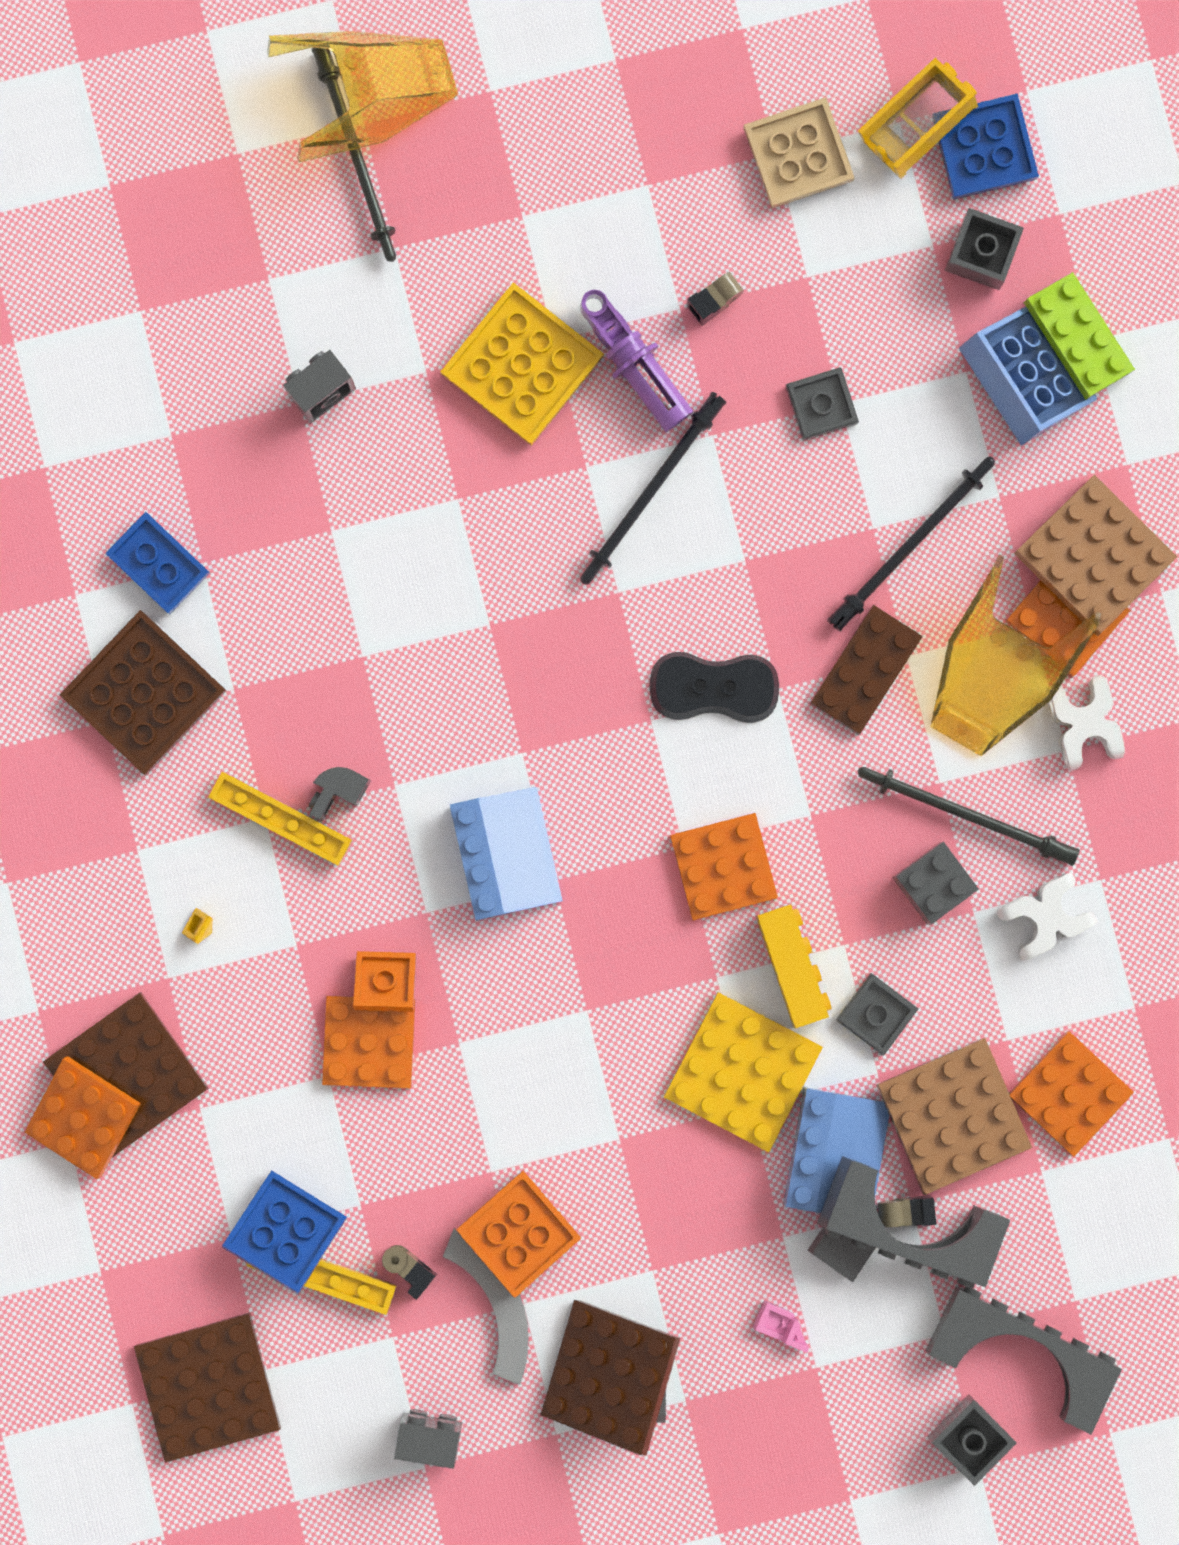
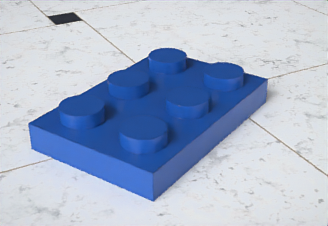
(157, 563)

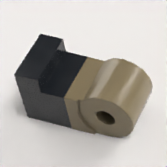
(714, 298)
(908, 1211)
(401, 1261)

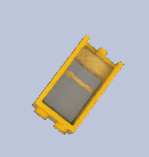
(918, 116)

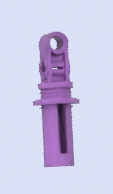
(629, 350)

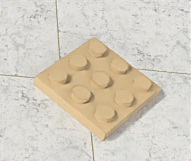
(798, 152)

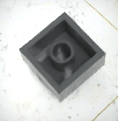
(984, 249)
(319, 385)
(935, 883)
(428, 1439)
(971, 1440)

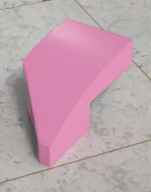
(780, 1325)

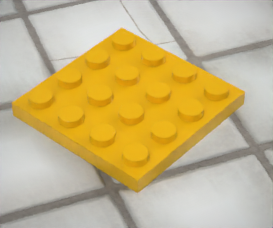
(522, 363)
(743, 1072)

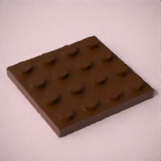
(143, 692)
(139, 1058)
(610, 1377)
(207, 1387)

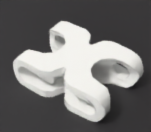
(1086, 723)
(1047, 916)

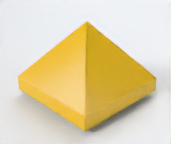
(198, 926)

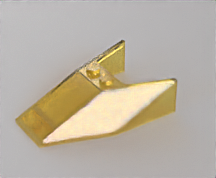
(386, 83)
(998, 675)

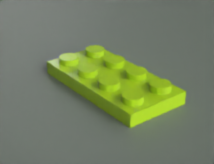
(1079, 335)

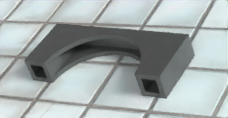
(964, 1254)
(1086, 1376)

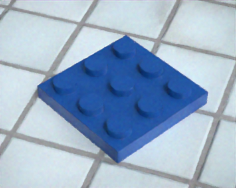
(989, 149)
(284, 1232)

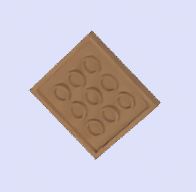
(1095, 554)
(954, 1116)

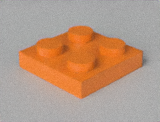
(384, 981)

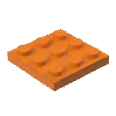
(1048, 620)
(723, 866)
(367, 1046)
(1070, 1093)
(82, 1117)
(518, 1234)

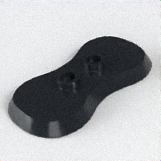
(691, 686)

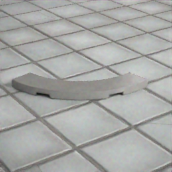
(508, 1311)

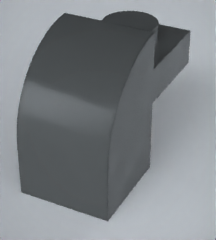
(337, 782)

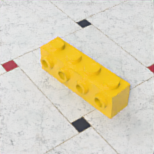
(792, 965)

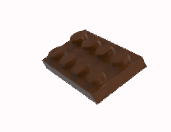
(866, 669)

